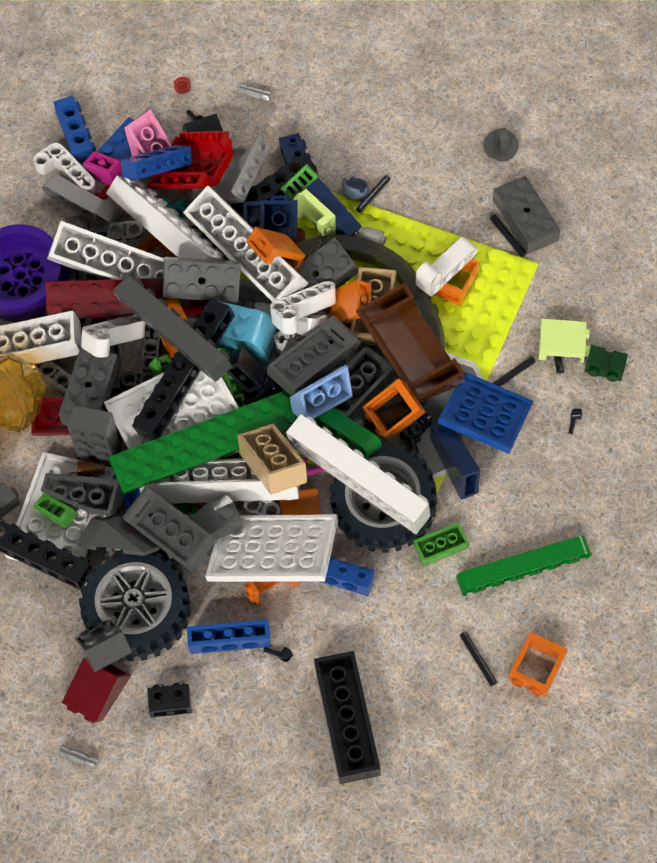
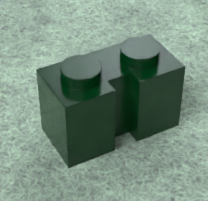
(606, 363)

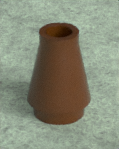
(89, 468)

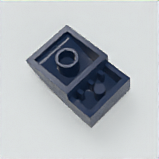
(272, 215)

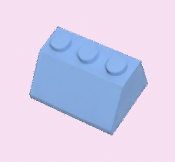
(322, 394)

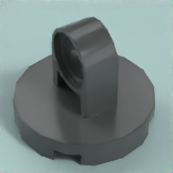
(501, 145)

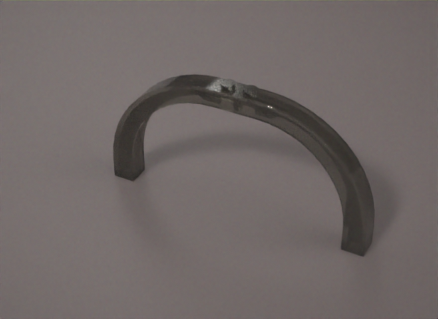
(384, 258)

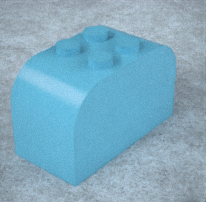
(252, 331)

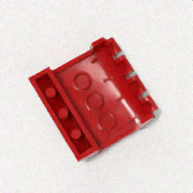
(210, 158)

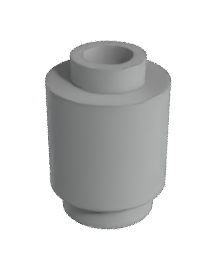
(373, 234)

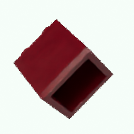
(94, 692)

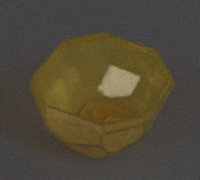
(19, 392)

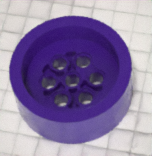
(32, 247)

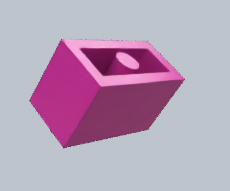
(103, 167)

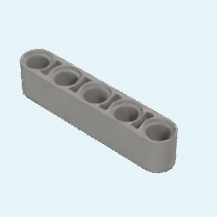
(81, 201)

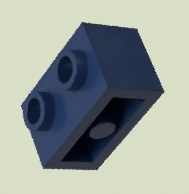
(291, 147)

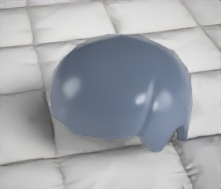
(355, 188)

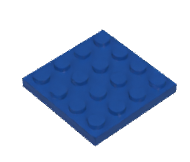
(486, 412)

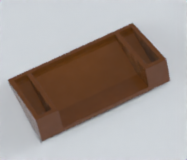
(410, 344)

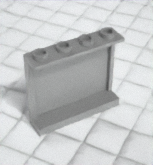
(240, 173)

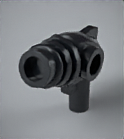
(415, 430)

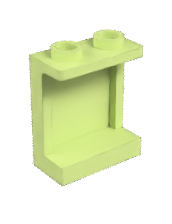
(316, 212)
(563, 339)

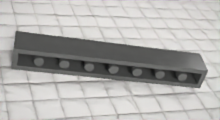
(172, 328)

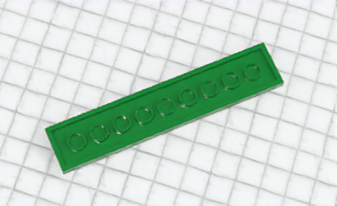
(198, 443)

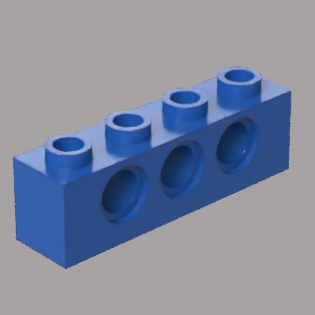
(73, 128)
(156, 162)
(349, 577)
(228, 636)

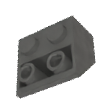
(103, 644)

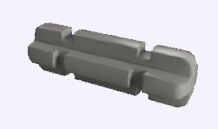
(255, 92)
(78, 756)

